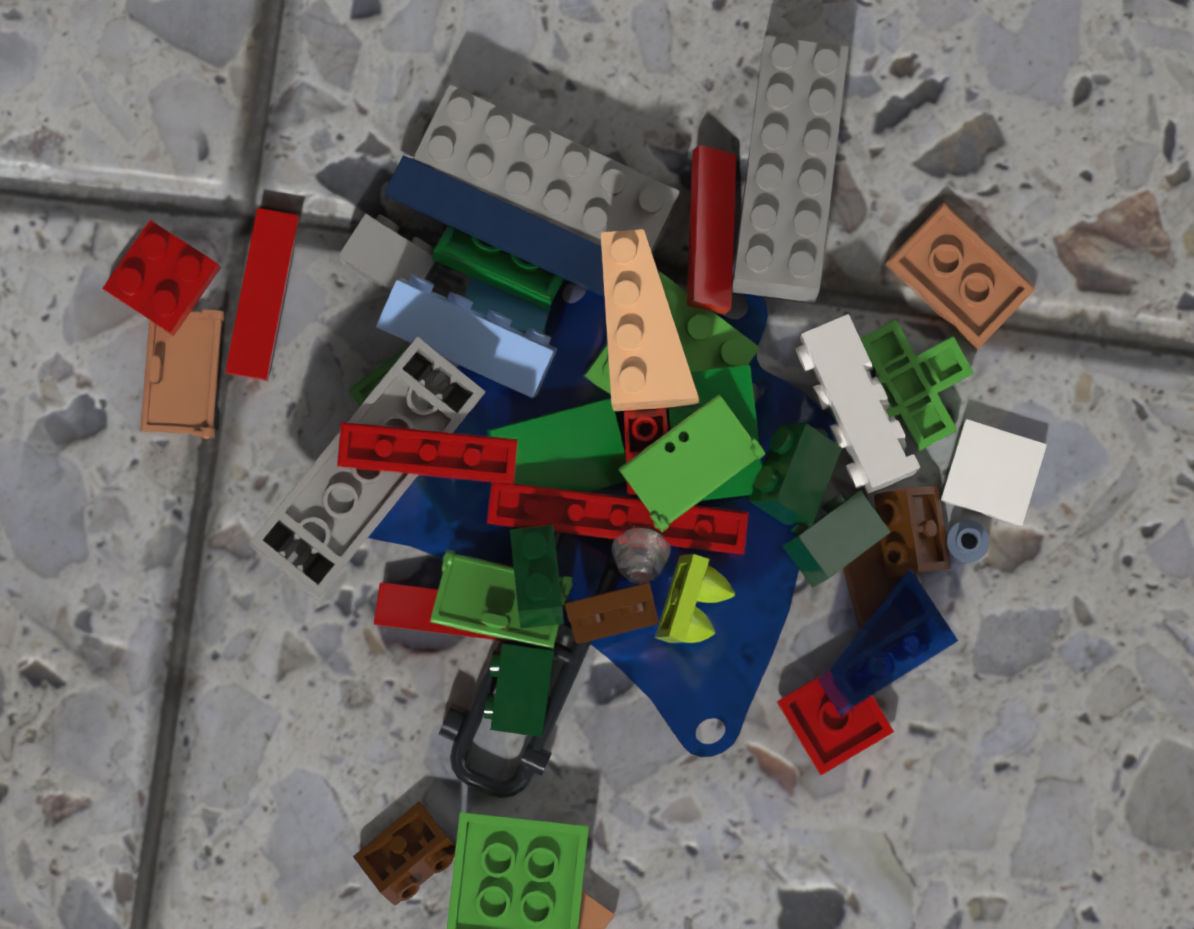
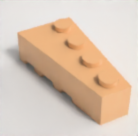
(642, 339)

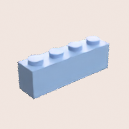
(468, 337)

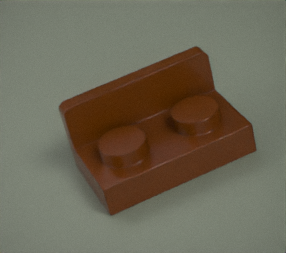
(916, 530)
(612, 613)
(406, 854)

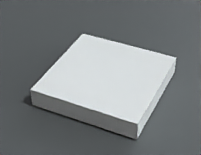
(993, 472)

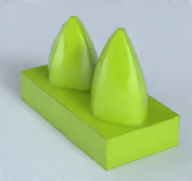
(691, 583)

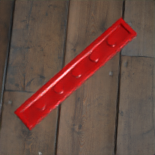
(612, 515)

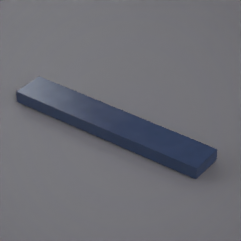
(498, 223)

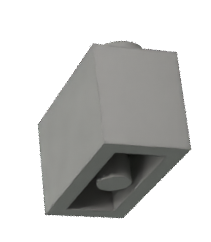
(386, 256)

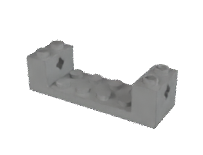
(339, 508)

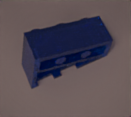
(889, 645)

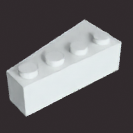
(856, 405)

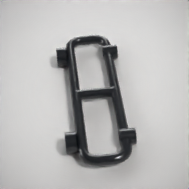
(462, 724)

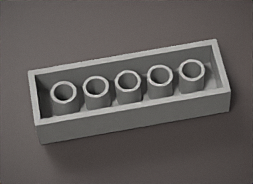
(790, 169)
(542, 171)

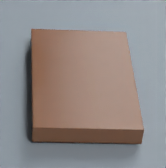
(960, 276)

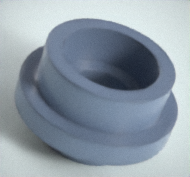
(954, 541)

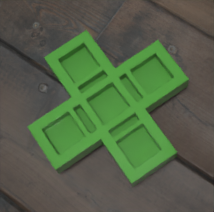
(915, 381)

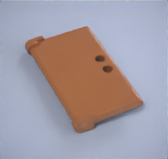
(188, 376)

